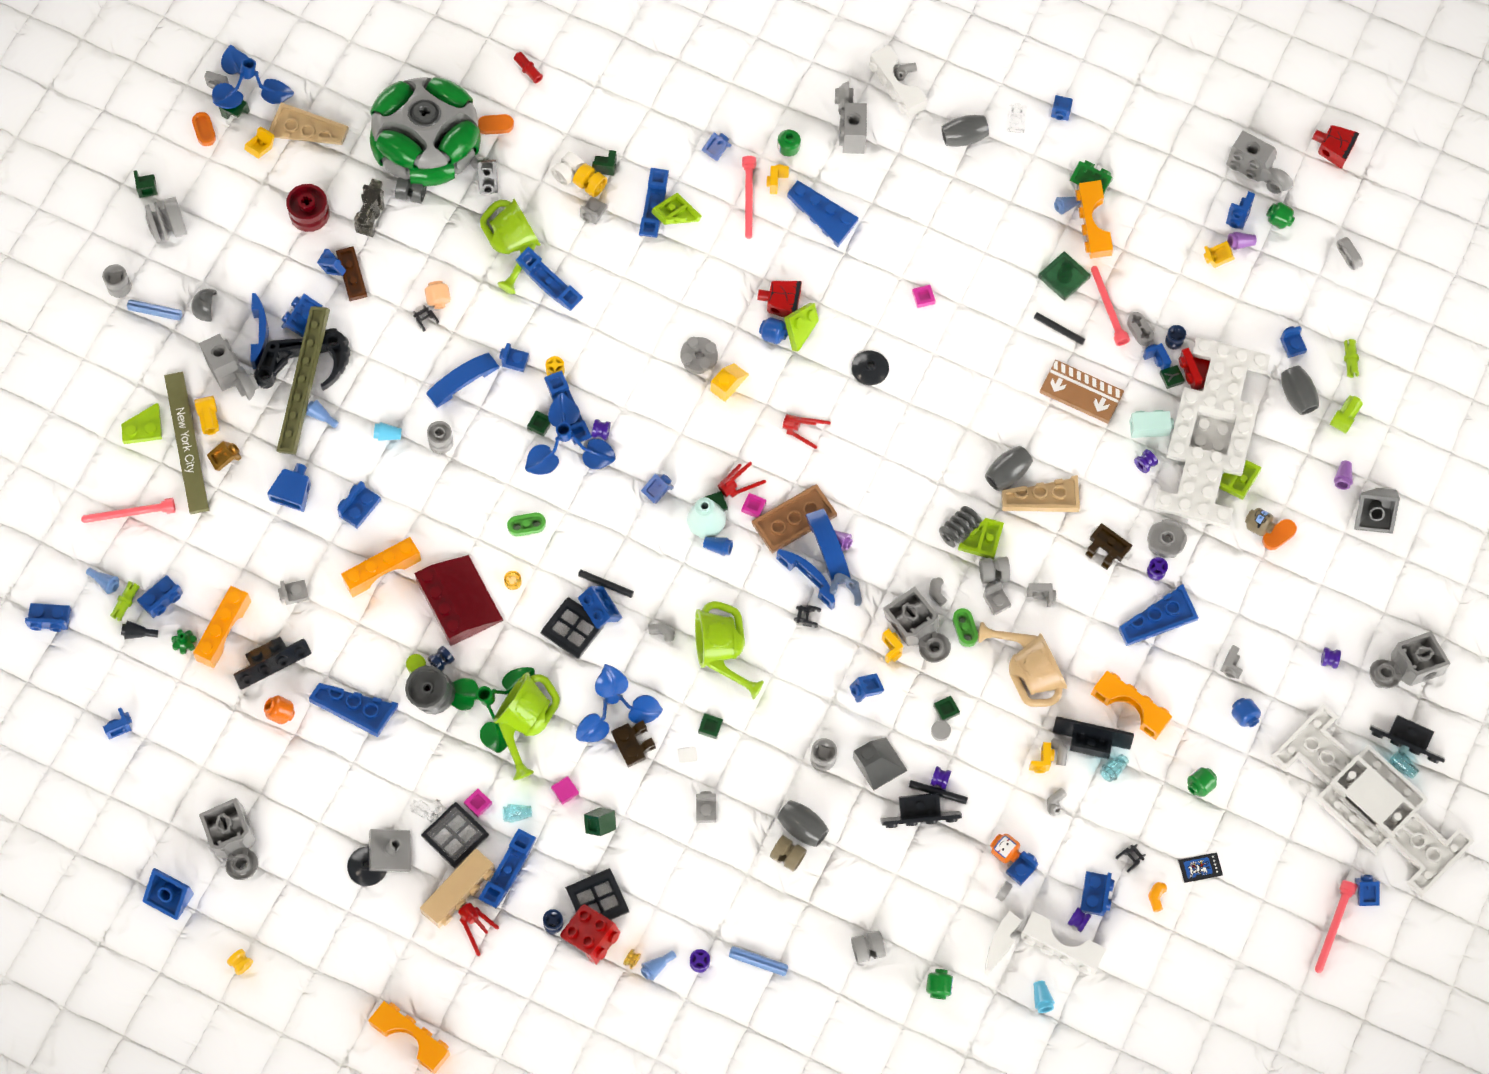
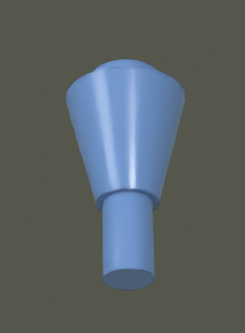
(1064, 204)
(318, 412)
(107, 582)
(653, 967)

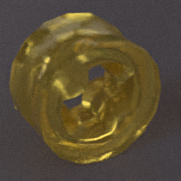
(516, 585)
(632, 959)

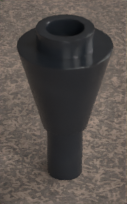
(132, 630)

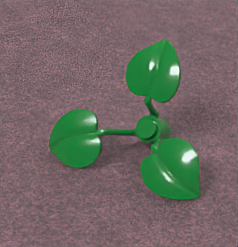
(468, 691)

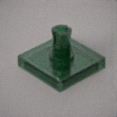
(1064, 276)

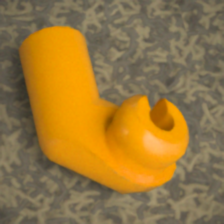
(1155, 894)

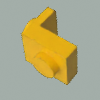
(260, 143)
(776, 172)
(1218, 254)
(894, 643)
(1047, 756)

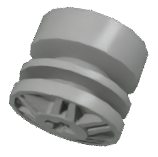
(165, 219)

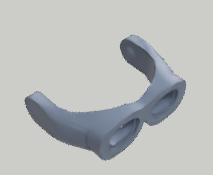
(854, 587)

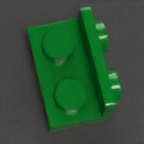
(1086, 173)

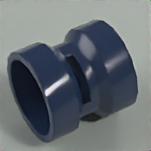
(1178, 334)
(441, 658)
(554, 918)

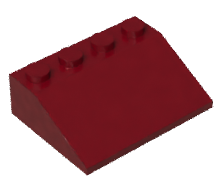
(458, 598)

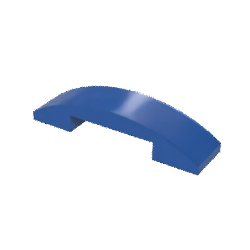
(655, 195)
(547, 280)
(263, 337)
(461, 377)
(556, 384)
(828, 543)
(793, 560)
(508, 869)

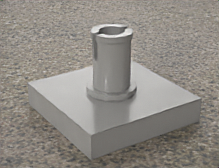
(389, 850)

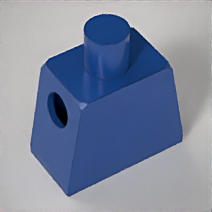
(291, 488)

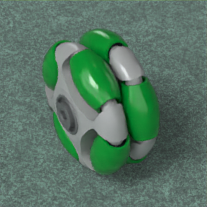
(424, 130)

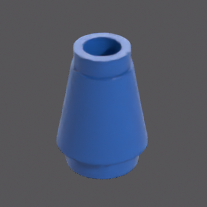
(719, 545)

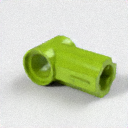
(1345, 416)

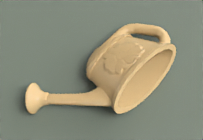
(1031, 665)

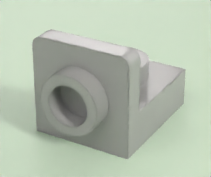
(213, 79)
(592, 210)
(1042, 590)
(293, 592)
(996, 598)
(1229, 666)
(706, 807)

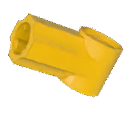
(206, 411)

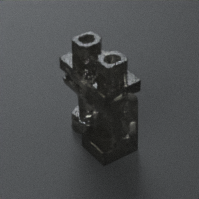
(372, 204)

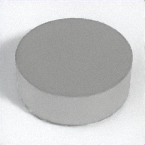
(940, 730)
(1004, 891)

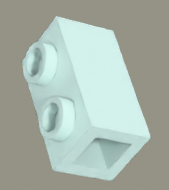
(1150, 424)

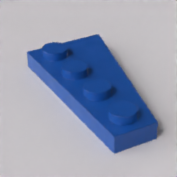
(829, 216)
(1165, 615)
(359, 710)

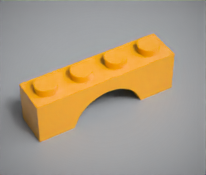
(1098, 241)
(367, 572)
(213, 640)
(1112, 689)
(389, 1021)

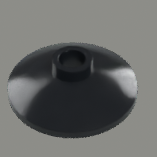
(870, 375)
(361, 874)

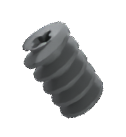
(958, 524)

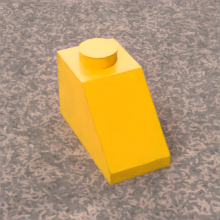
(728, 381)

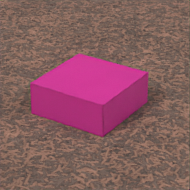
(923, 296)
(753, 505)
(564, 790)
(477, 803)

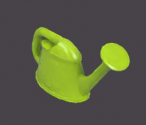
(510, 235)
(720, 641)
(525, 712)

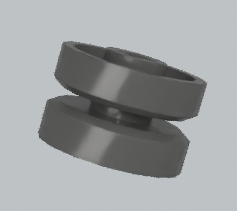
(430, 690)

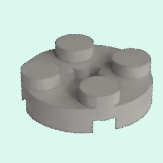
(696, 345)
(1162, 548)

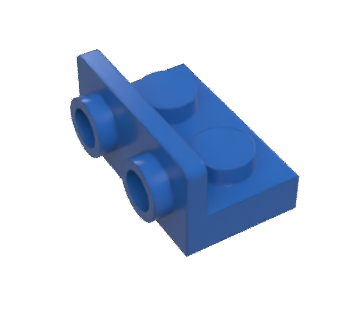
(1239, 213)
(297, 317)
(358, 505)
(160, 597)
(599, 606)
(48, 617)
(1096, 893)

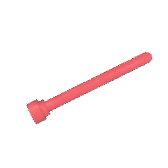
(749, 165)
(1120, 336)
(167, 506)
(1347, 890)

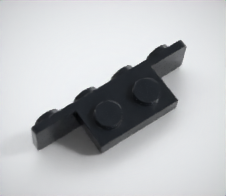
(270, 659)
(1411, 735)
(1092, 738)
(920, 809)

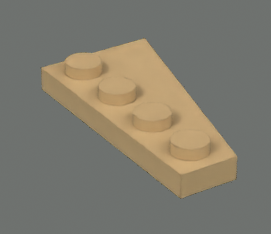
(305, 126)
(1047, 497)

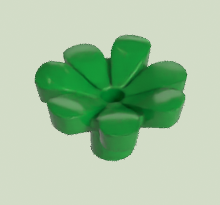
(183, 641)

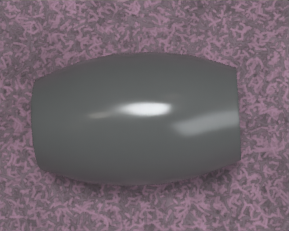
(965, 130)
(1300, 390)
(1008, 468)
(803, 823)

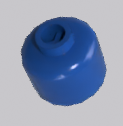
(773, 330)
(1246, 712)

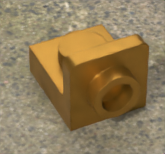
(223, 455)

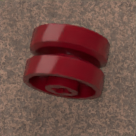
(308, 207)

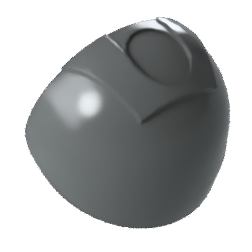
(202, 304)

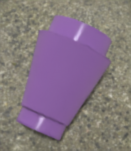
(1241, 240)
(1343, 477)

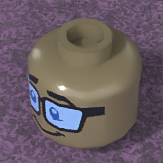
(1259, 521)

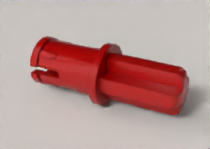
(528, 67)

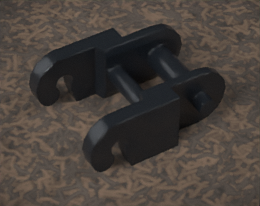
(430, 314)
(808, 609)
(1127, 852)

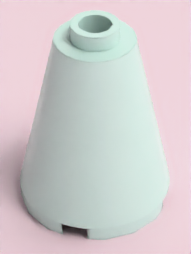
(706, 518)

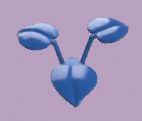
(234, 62)
(561, 415)
(611, 685)

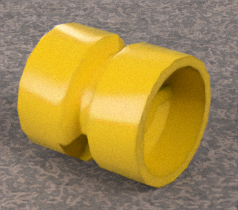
(587, 178)

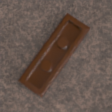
(352, 277)

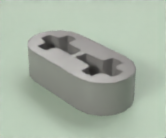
(1349, 253)
(1137, 329)

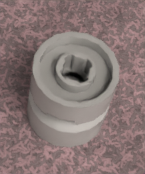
(116, 280)
(440, 437)
(994, 570)
(823, 754)
(868, 946)

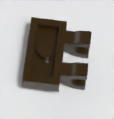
(1110, 542)
(628, 745)

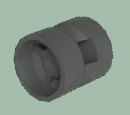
(404, 191)

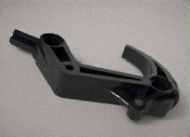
(280, 351)

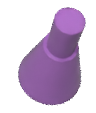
(844, 539)

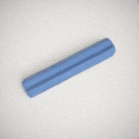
(155, 310)
(758, 961)

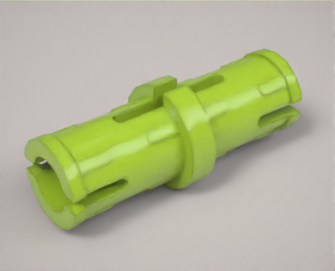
(1351, 358)
(124, 601)

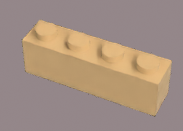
(457, 888)

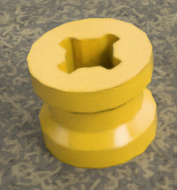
(553, 363)
(239, 961)

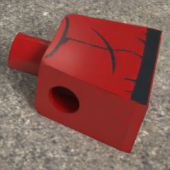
(1336, 144)
(782, 297)

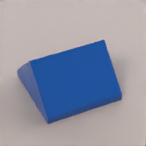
(167, 894)

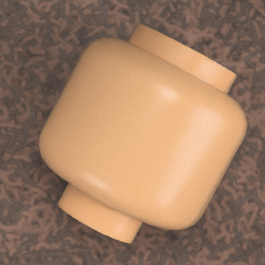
(437, 294)

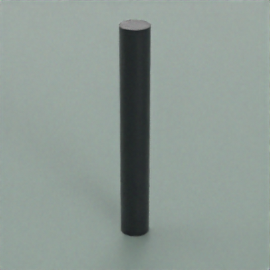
(1059, 328)
(606, 583)
(942, 793)

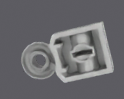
(852, 120)
(1255, 161)
(226, 367)
(917, 625)
(1411, 662)
(231, 837)

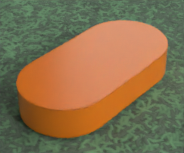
(495, 124)
(204, 129)
(1280, 535)

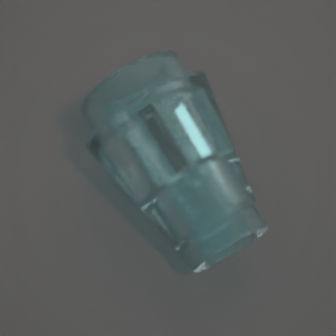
(1403, 764)
(1114, 768)
(515, 812)

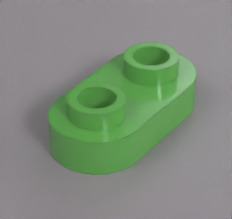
(526, 523)
(965, 628)

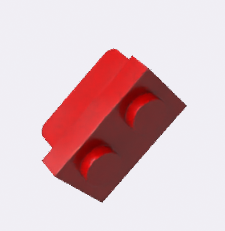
(1194, 369)
(591, 933)

